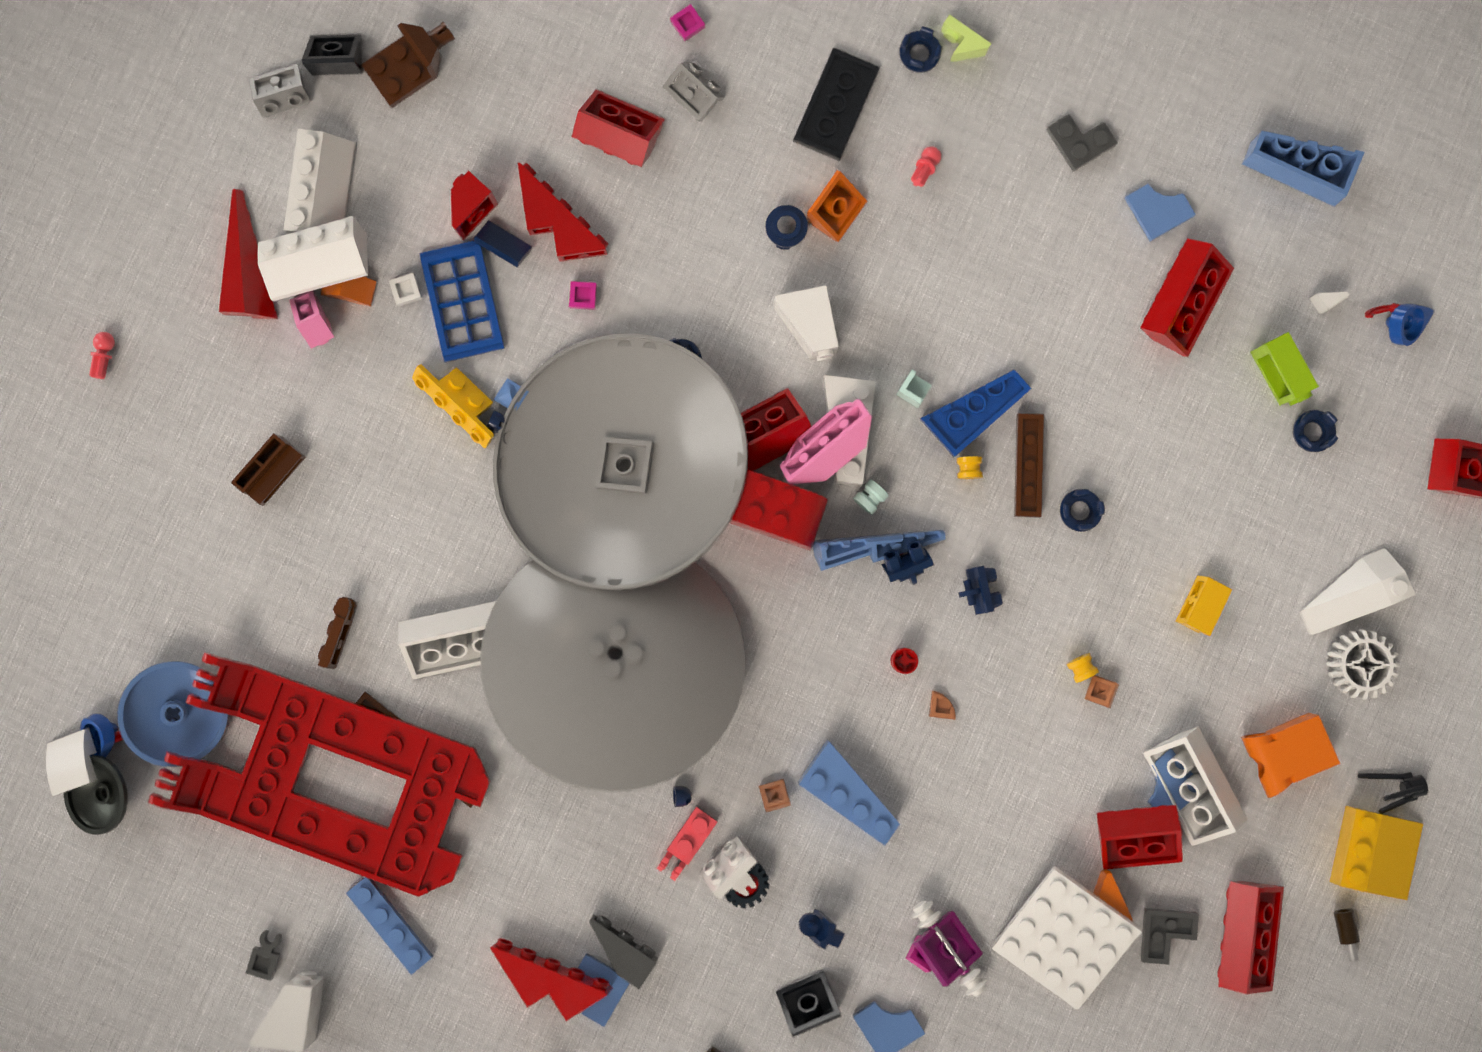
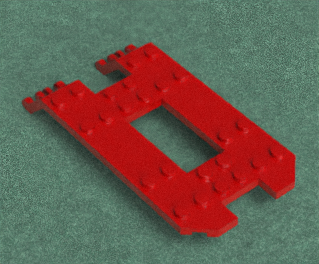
(263, 794)

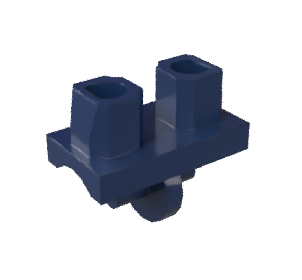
(908, 565)
(978, 590)
(820, 929)

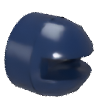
(494, 421)
(681, 796)

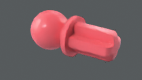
(926, 165)
(103, 343)

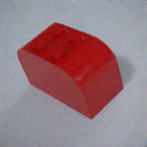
(780, 510)

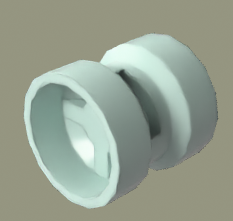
(871, 496)

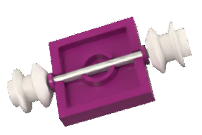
(948, 948)

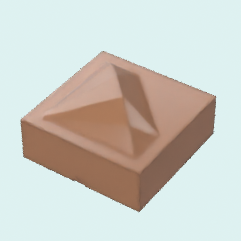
(1101, 691)
(774, 795)

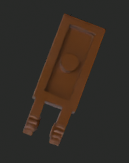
(337, 633)

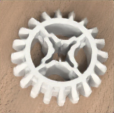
(1363, 675)

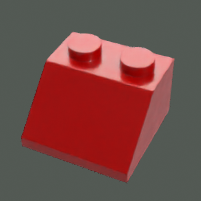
(469, 204)

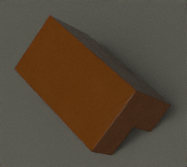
(268, 469)

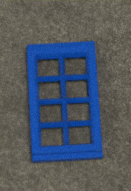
(470, 348)

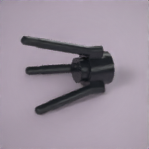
(1410, 788)

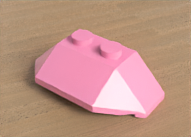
(828, 444)

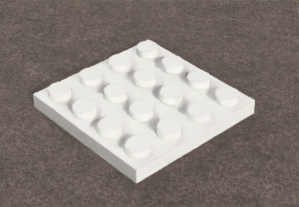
(1066, 938)

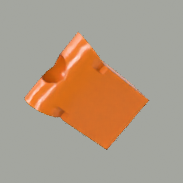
(1291, 752)

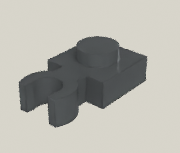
(264, 959)

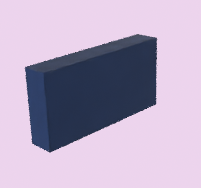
(502, 243)

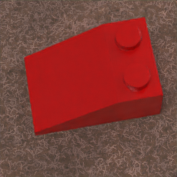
(1456, 467)

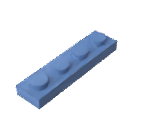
(389, 925)

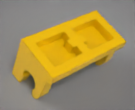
(1203, 605)

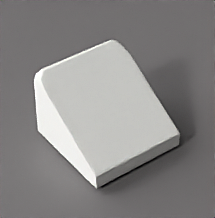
(1326, 301)

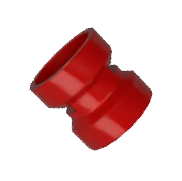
(907, 662)

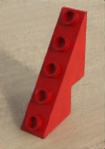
(548, 215)
(539, 977)

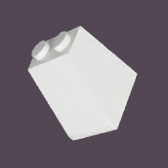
(810, 321)
(293, 1016)

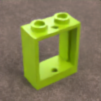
(1285, 370)

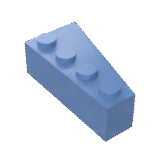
(1306, 166)
(842, 789)

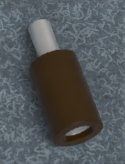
(1347, 931)

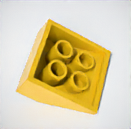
(1376, 853)

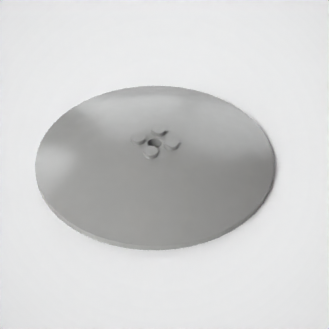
(564, 449)
(605, 718)

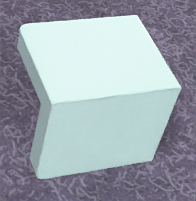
(914, 389)

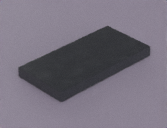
(836, 104)

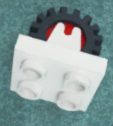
(736, 875)

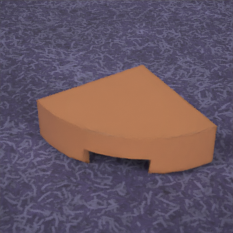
(941, 706)

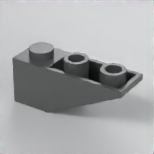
(627, 957)

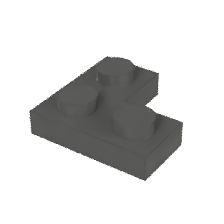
(1080, 148)
(1160, 927)

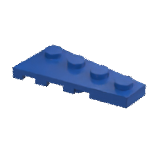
(970, 415)

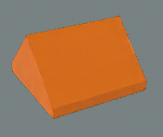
(836, 207)

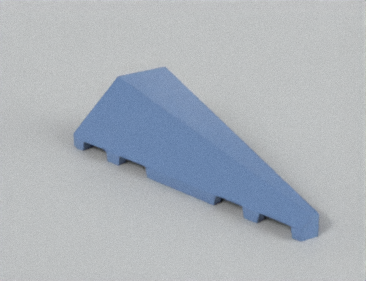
(844, 550)

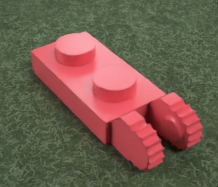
(688, 840)

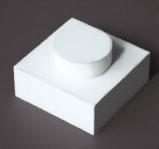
(405, 289)

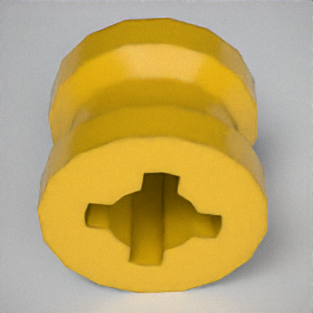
(969, 467)
(1082, 667)

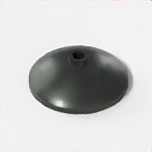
(99, 804)

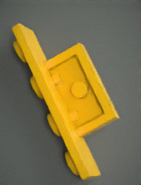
(459, 399)

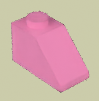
(311, 319)

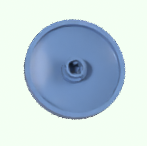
(159, 720)

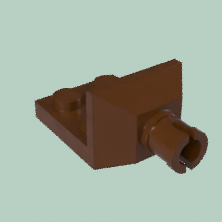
(408, 62)

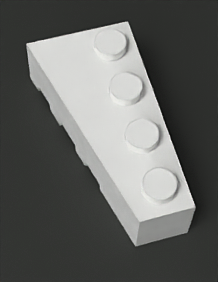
(840, 391)

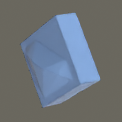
(507, 393)

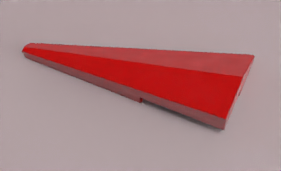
(242, 282)

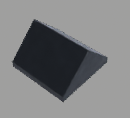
(333, 54)
(808, 1004)

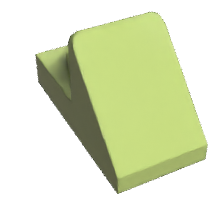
(970, 43)

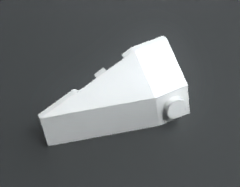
(1364, 588)

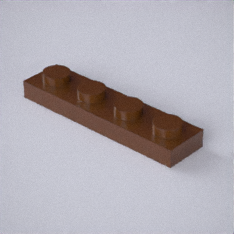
(1029, 465)

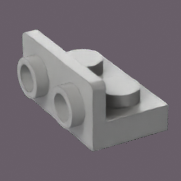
(278, 90)
(693, 90)

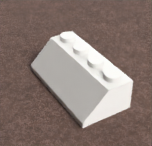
(318, 180)
(313, 258)
(444, 640)
(1214, 807)

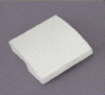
(70, 762)

